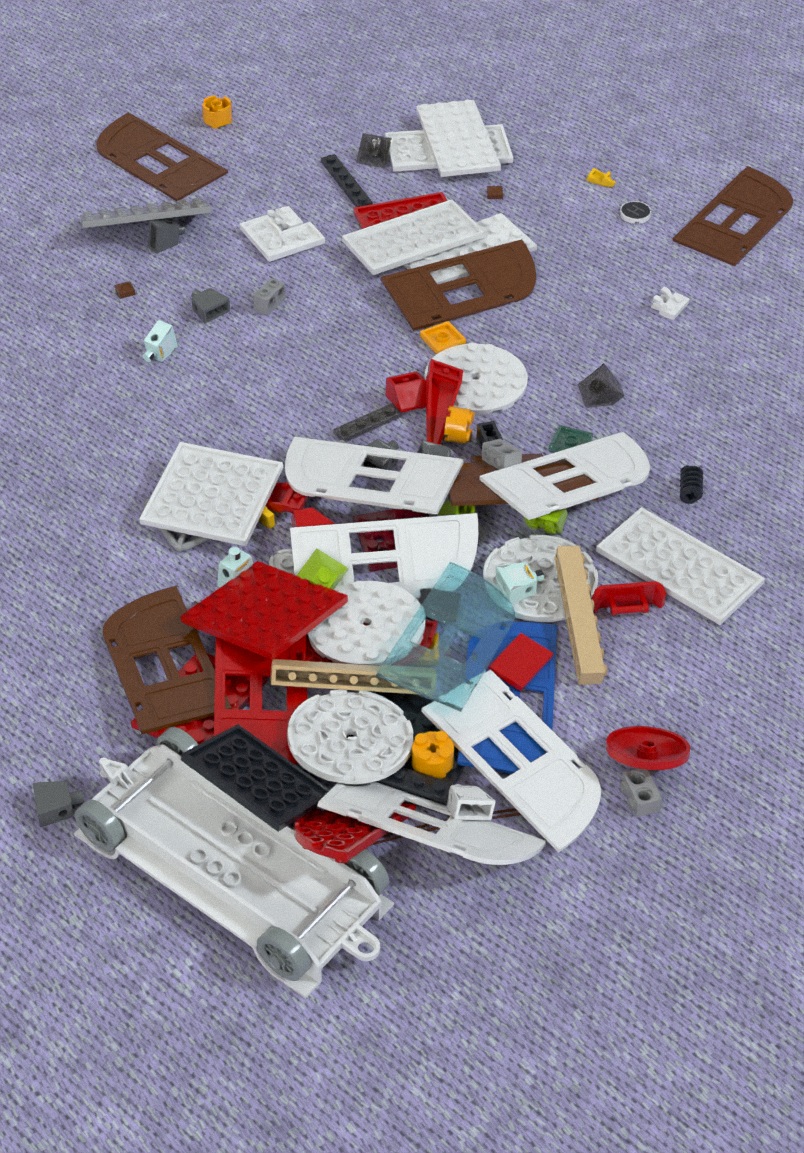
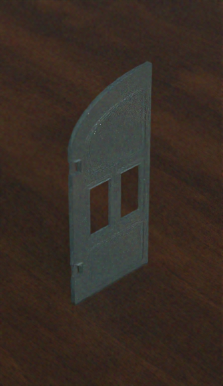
(464, 604)

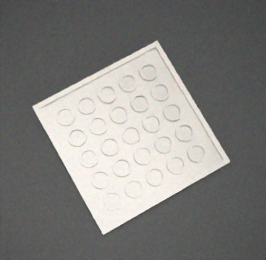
(212, 493)

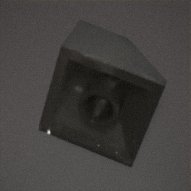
(374, 150)
(600, 388)

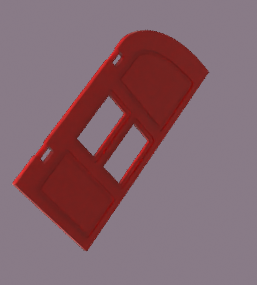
(266, 725)

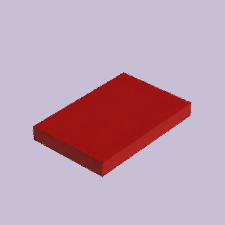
(520, 661)

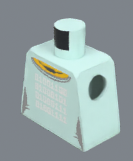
(160, 342)
(233, 565)
(518, 580)

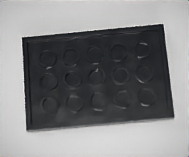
(256, 777)

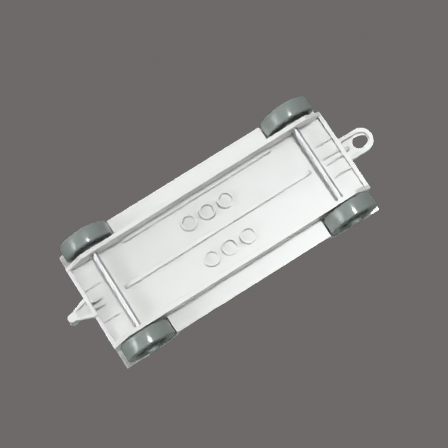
(233, 865)

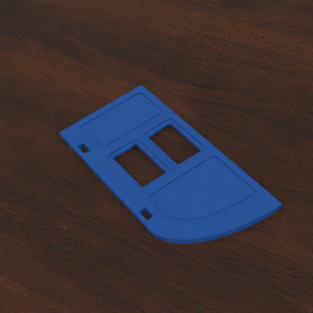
(543, 682)

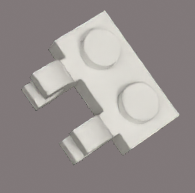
(285, 217)
(674, 303)

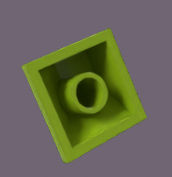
(322, 570)

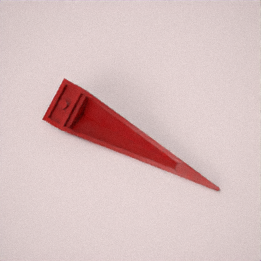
(441, 392)
(285, 499)

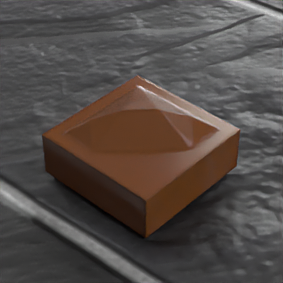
(494, 192)
(125, 289)

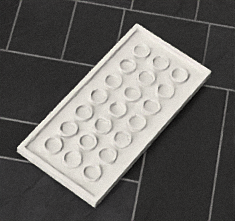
(458, 138)
(412, 152)
(497, 230)
(413, 236)
(682, 563)

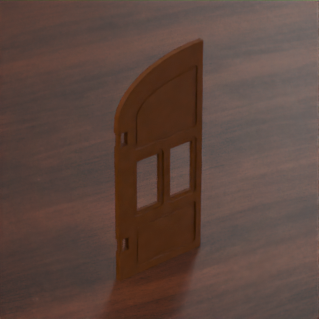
(133, 138)
(747, 193)
(497, 272)
(151, 627)

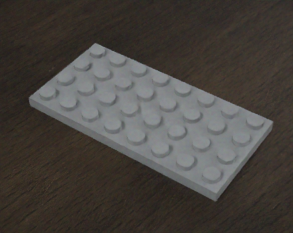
(150, 212)

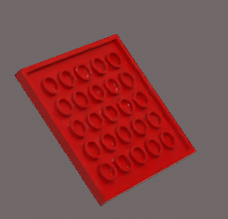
(264, 610)

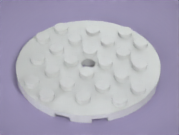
(499, 373)
(539, 553)
(381, 605)
(379, 742)

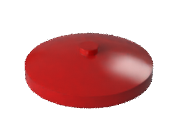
(648, 748)

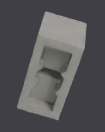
(269, 296)
(500, 454)
(641, 792)

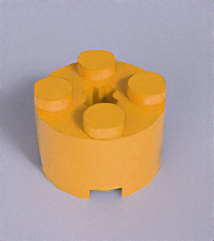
(217, 111)
(458, 425)
(433, 754)

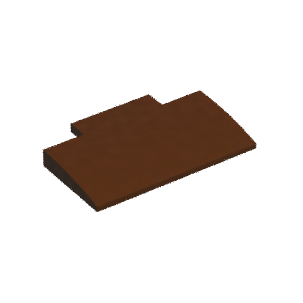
(471, 491)

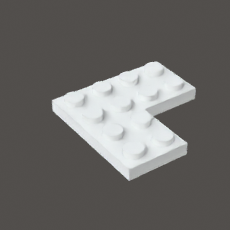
(275, 243)

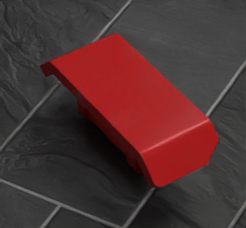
(629, 597)

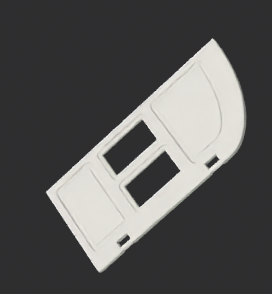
(606, 461)
(332, 466)
(421, 545)
(546, 792)
(472, 839)

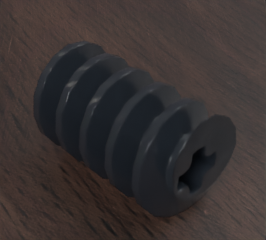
(691, 484)

